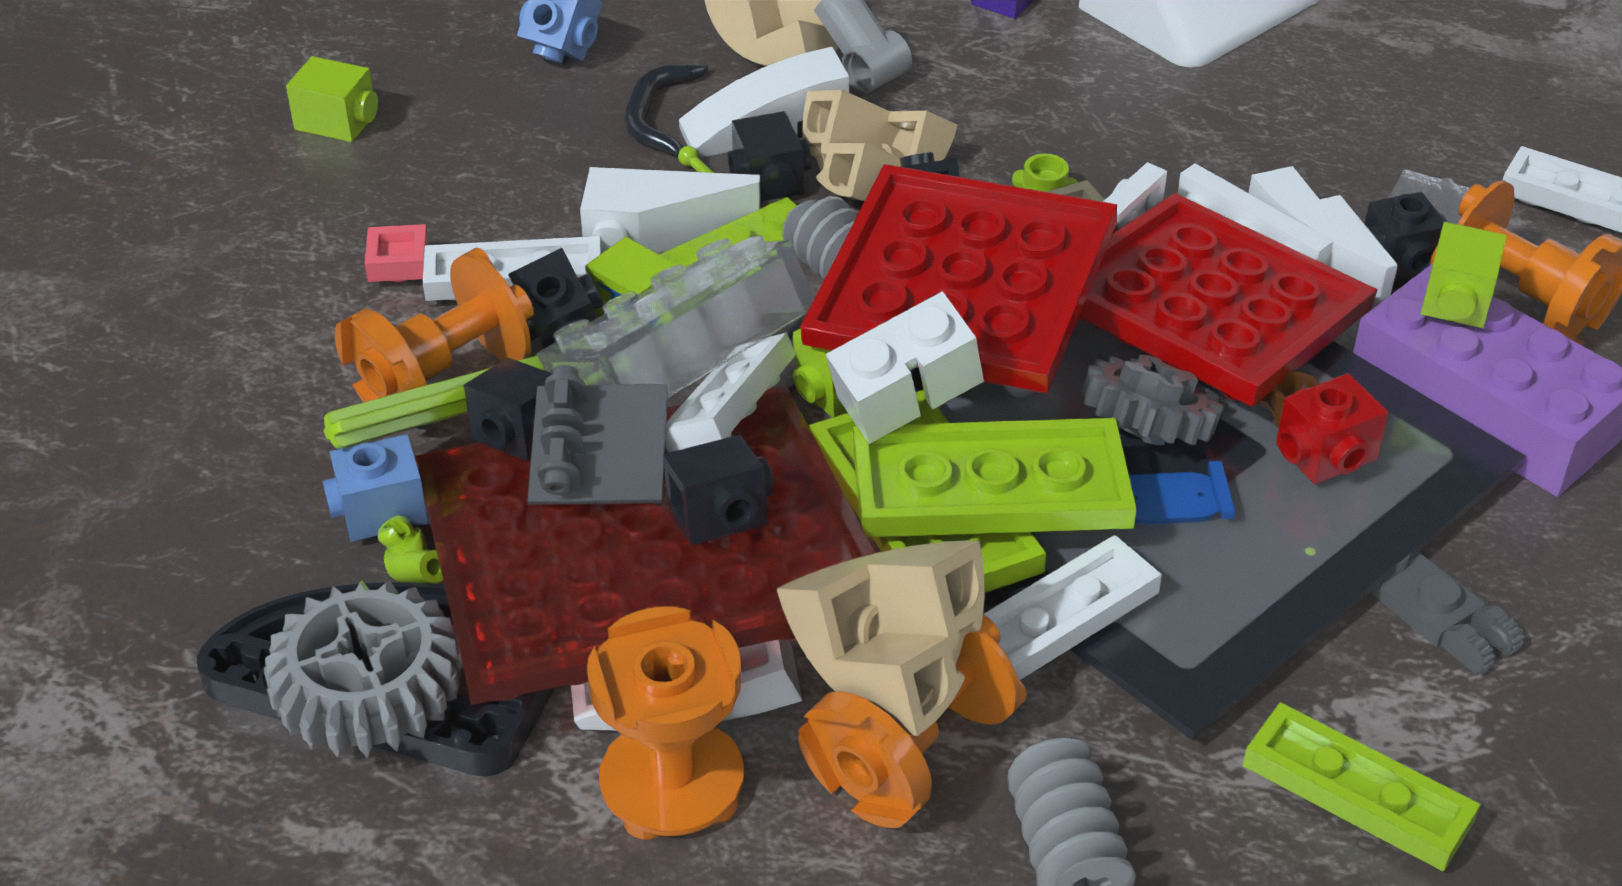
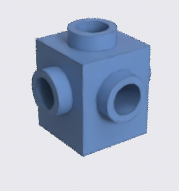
(560, 27)

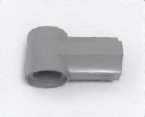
(868, 51)

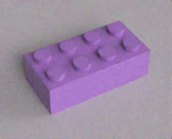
(1505, 378)

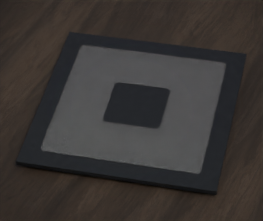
(1292, 560)

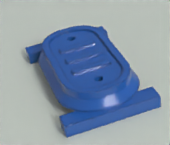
(1182, 496)

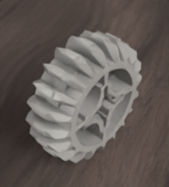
(363, 668)

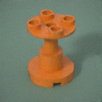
(1572, 285)
(420, 348)
(665, 692)
(876, 760)

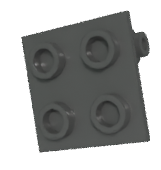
(597, 442)

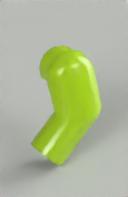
(407, 552)

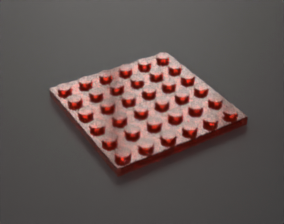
(547, 581)

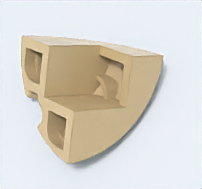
(769, 28)
(858, 138)
(892, 625)

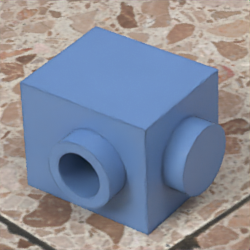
(375, 485)

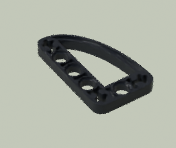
(248, 642)

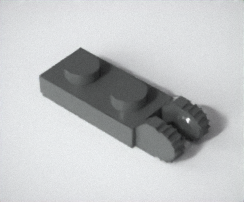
(1448, 613)

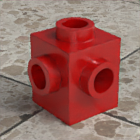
(1331, 428)

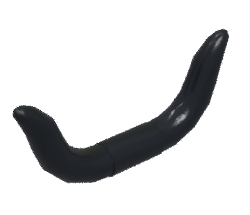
(641, 100)

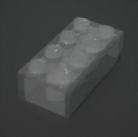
(688, 318)

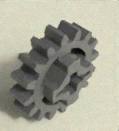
(1152, 400)

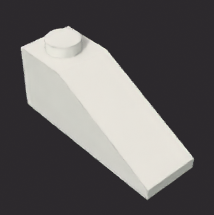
(663, 206)

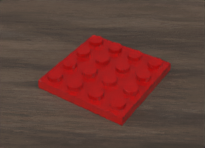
(999, 252)
(1219, 298)

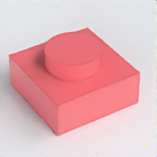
(395, 253)

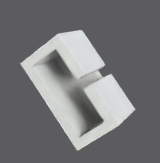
(875, 368)

